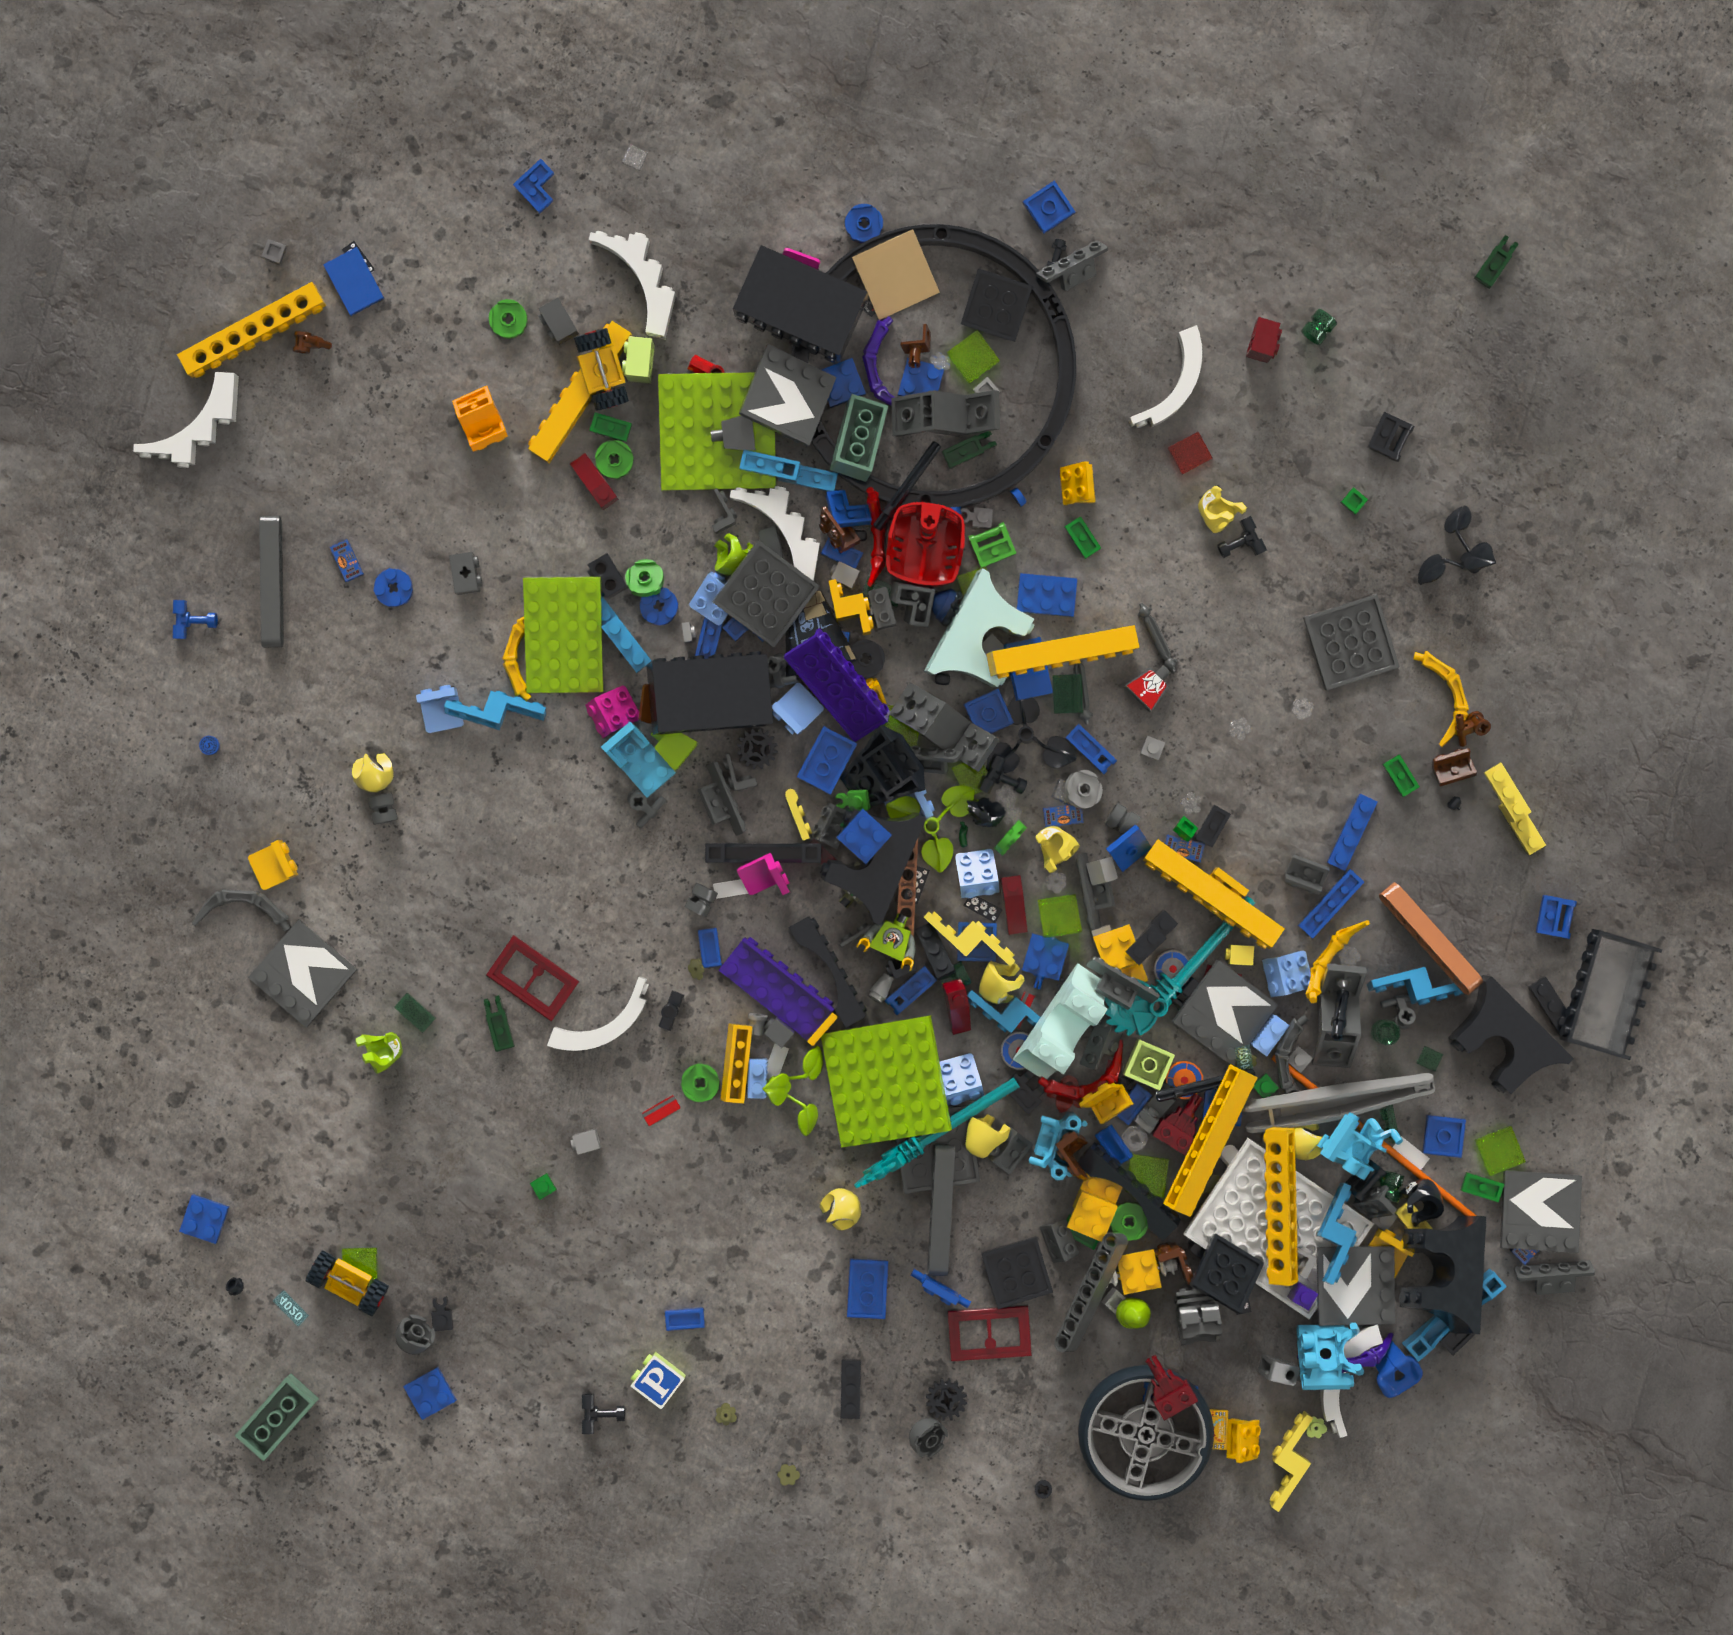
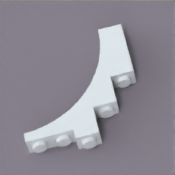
(634, 253)
(182, 446)
(775, 508)

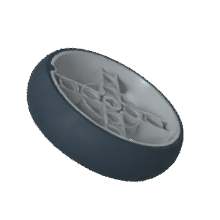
(1132, 1485)

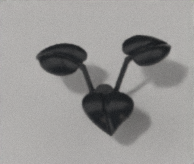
(1473, 560)
(1057, 751)

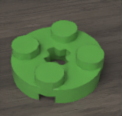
(516, 312)
(603, 460)
(644, 588)
(1010, 837)
(702, 1093)
(1129, 1210)

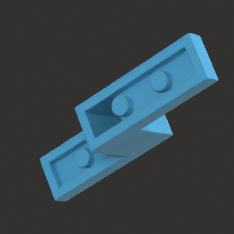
(788, 471)
(623, 639)
(495, 709)
(1417, 985)
(1009, 1017)
(1337, 1234)

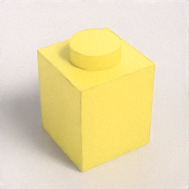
(1239, 954)

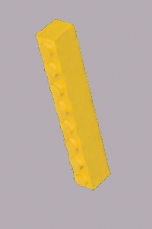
(571, 405)
(1061, 651)
(1213, 894)
(1210, 1140)

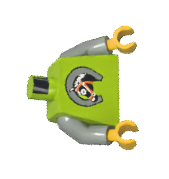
(891, 940)

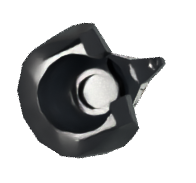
(1429, 1194)

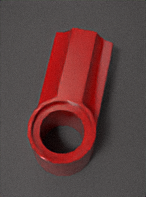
(700, 365)

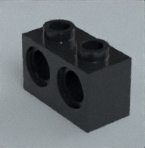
(610, 574)

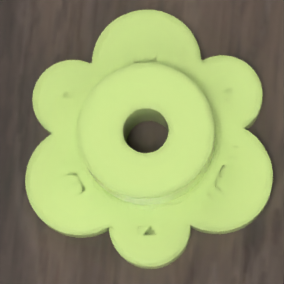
(1321, 1428)

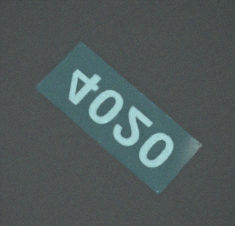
(1243, 1057)
(290, 1308)

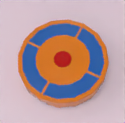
(1183, 1073)

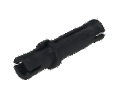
(1339, 1022)

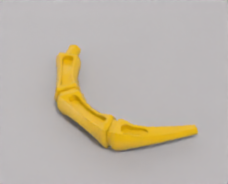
(510, 663)
(1454, 683)
(1319, 966)

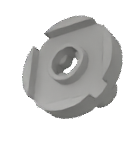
(1073, 792)

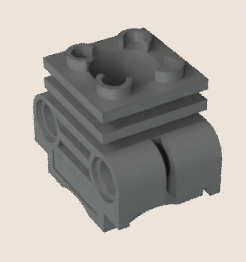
(1197, 1317)

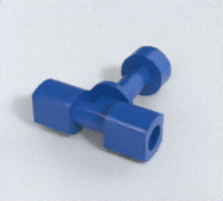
(184, 619)

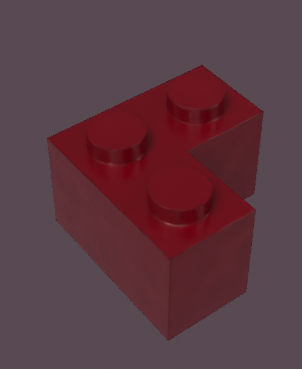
(1264, 339)

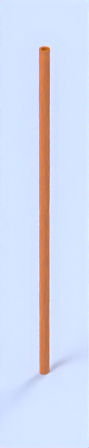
(1391, 1151)

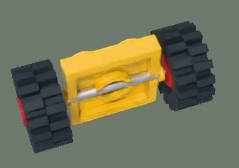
(601, 369)
(347, 1282)

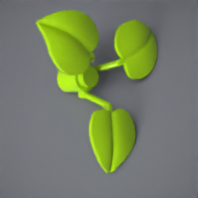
(938, 851)
(779, 1086)

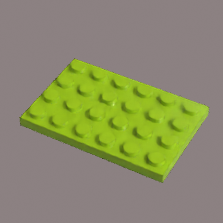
(563, 634)

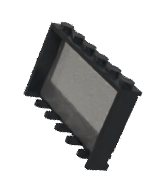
(1608, 993)

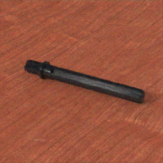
(905, 488)
(1192, 1088)

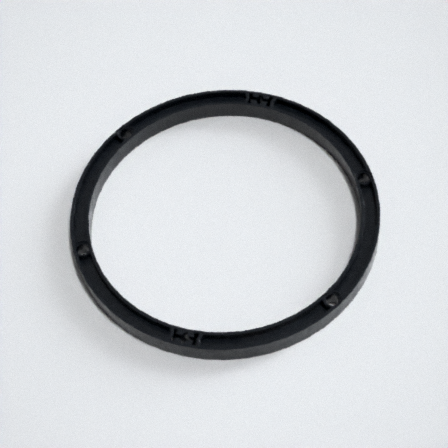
(1026, 272)

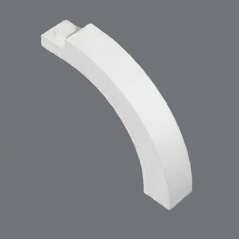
(1191, 365)
(585, 1040)
(1367, 1338)

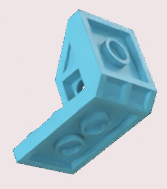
(638, 759)

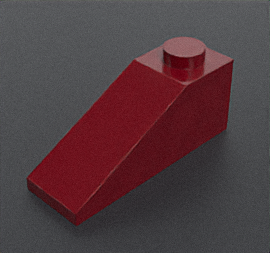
(594, 481)
(1014, 904)
(957, 1006)

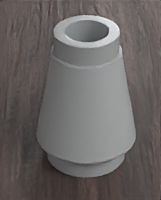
(881, 988)

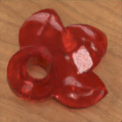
(1064, 1103)

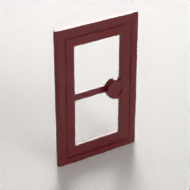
(542, 964)
(991, 1350)

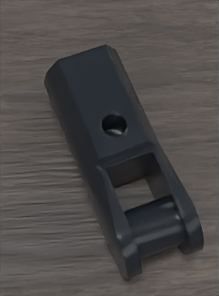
(1187, 990)

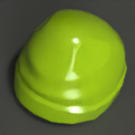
(1133, 1313)

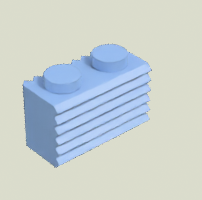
(1269, 1035)
(757, 1077)

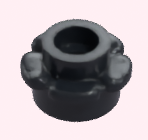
(234, 1286)

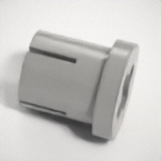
(757, 1022)

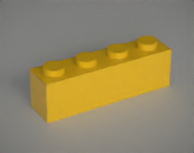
(736, 1063)

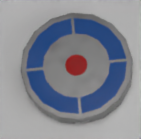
(1170, 963)
(1010, 1047)

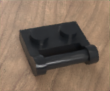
(1385, 433)
(1361, 1187)

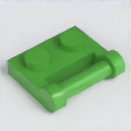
(994, 551)

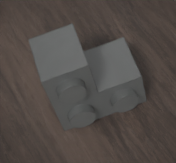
(917, 601)

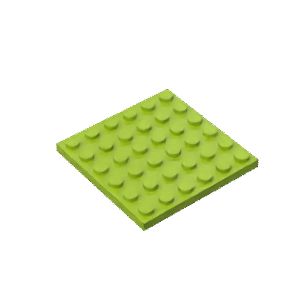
(687, 413)
(886, 1081)

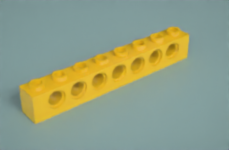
(224, 338)
(1287, 1197)

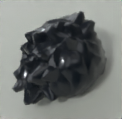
(985, 812)

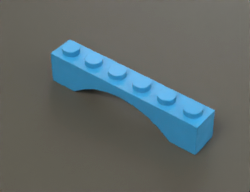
(1431, 1332)

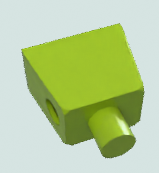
(674, 748)

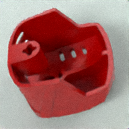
(925, 557)

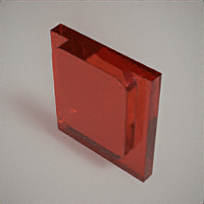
(1190, 453)

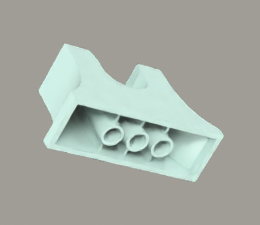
(962, 641)
(1062, 1024)

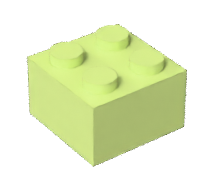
(639, 359)
(1148, 1064)

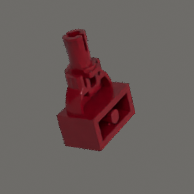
(1176, 1128)
(1171, 1393)

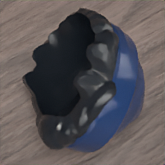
(945, 605)

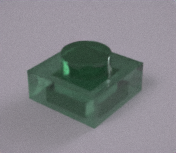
(1429, 1058)

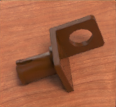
(915, 348)

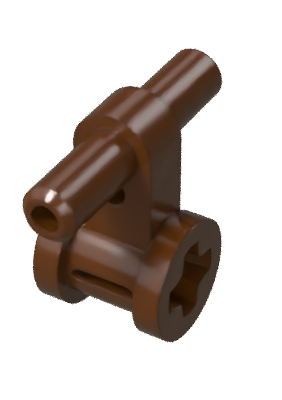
(306, 341)
(1470, 726)

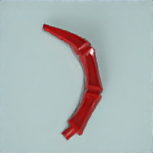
(878, 554)
(1074, 1092)

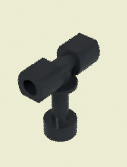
(1248, 537)
(996, 775)
(671, 1010)
(592, 1413)

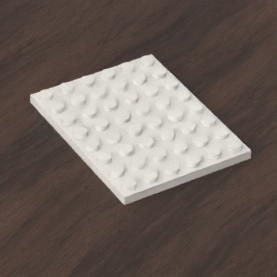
(1238, 1214)

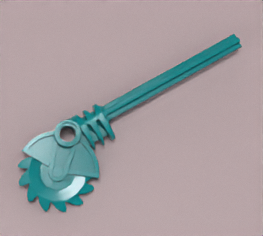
(1141, 1014)
(914, 1146)

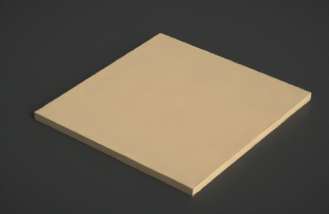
(895, 274)

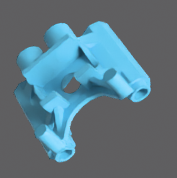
(1049, 1135)
(1355, 1148)
(1326, 1373)

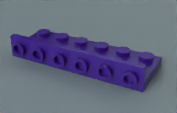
(838, 685)
(777, 988)

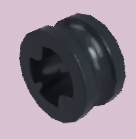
(1044, 1483)

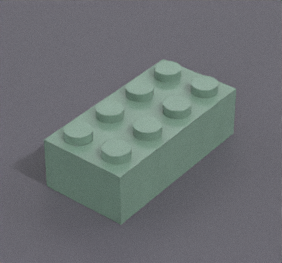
(858, 437)
(277, 1417)

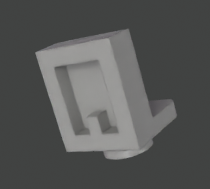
(1307, 1262)

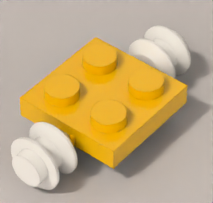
(1141, 1272)

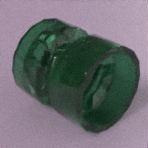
(1320, 325)
(960, 974)
(1385, 1032)
(1393, 1182)

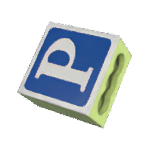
(657, 1380)

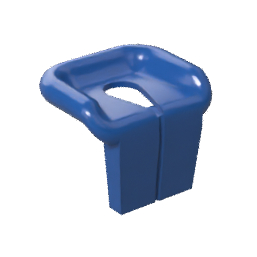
(1391, 1362)

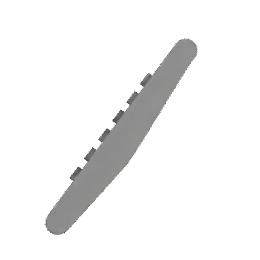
(1336, 1100)

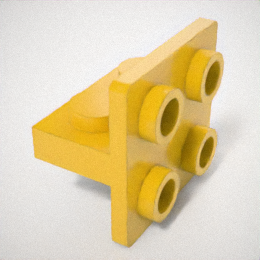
(1077, 483)
(1243, 1440)

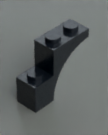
(1152, 937)

